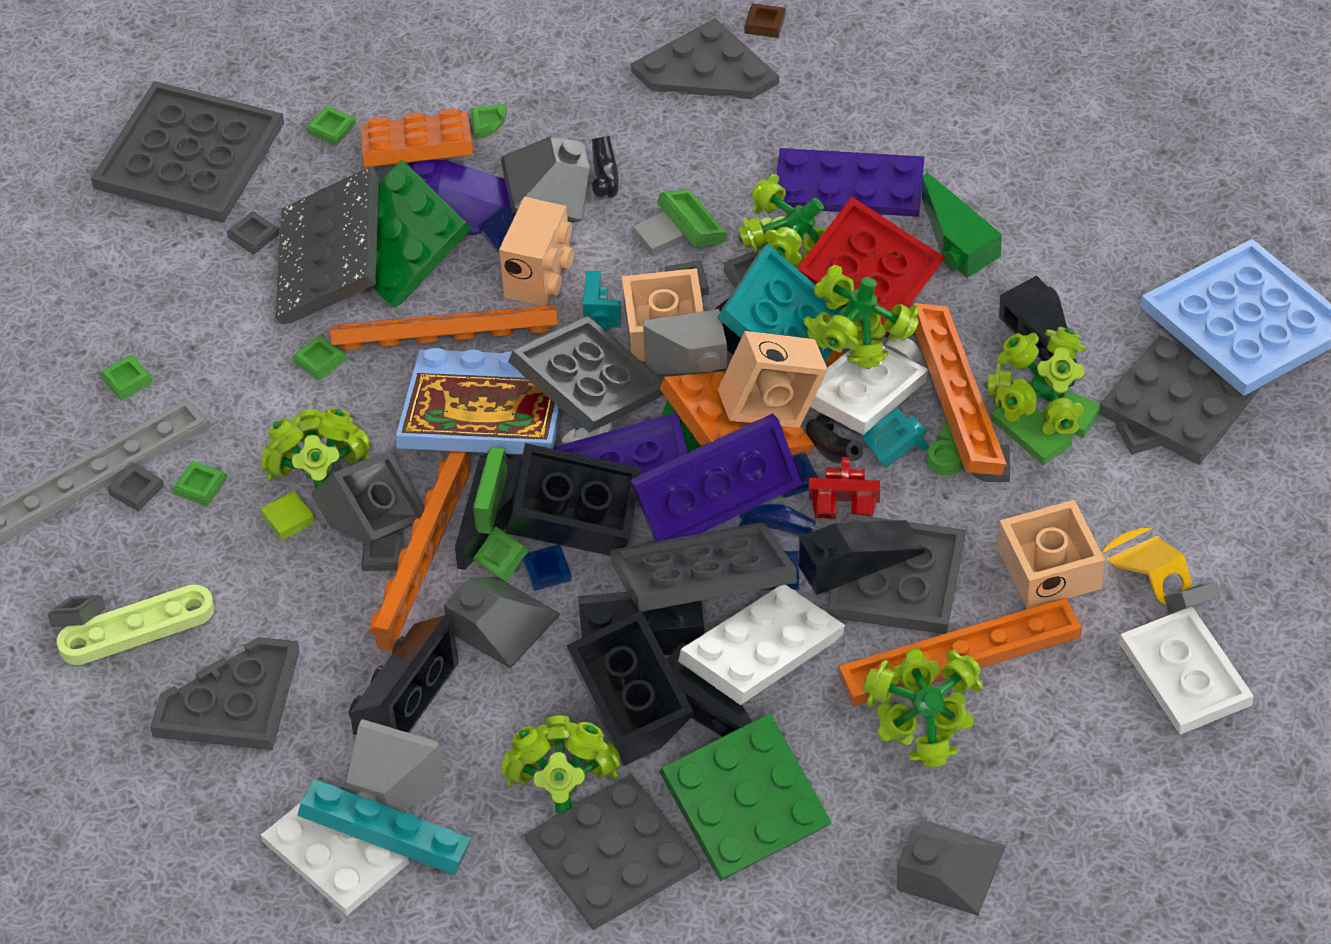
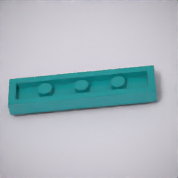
(384, 826)

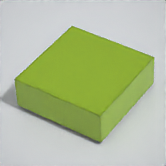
(287, 515)

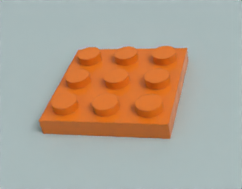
(416, 138)
(702, 410)

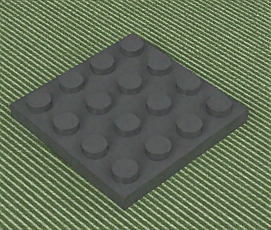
(188, 151)

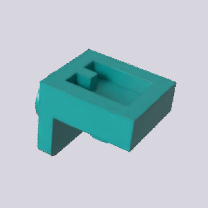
(596, 303)
(895, 436)

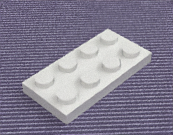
(761, 643)

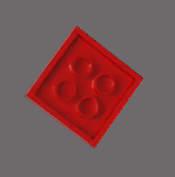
(873, 248)

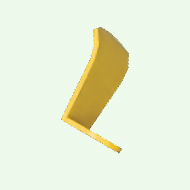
(1151, 558)

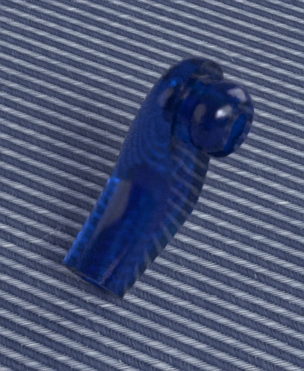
(779, 518)

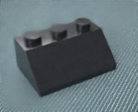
(572, 500)
(669, 624)
(410, 677)
(631, 686)

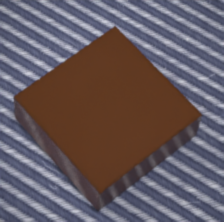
(765, 20)

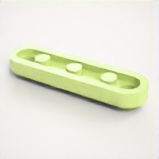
(135, 624)

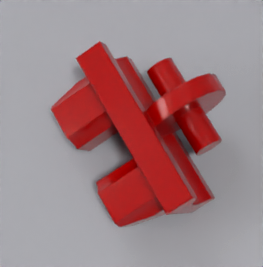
(844, 485)

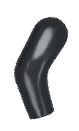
(605, 168)
(830, 444)

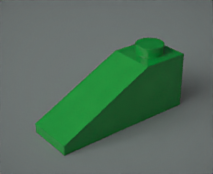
(961, 233)

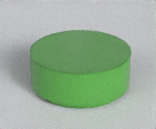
(944, 458)

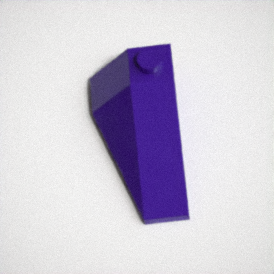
(465, 189)

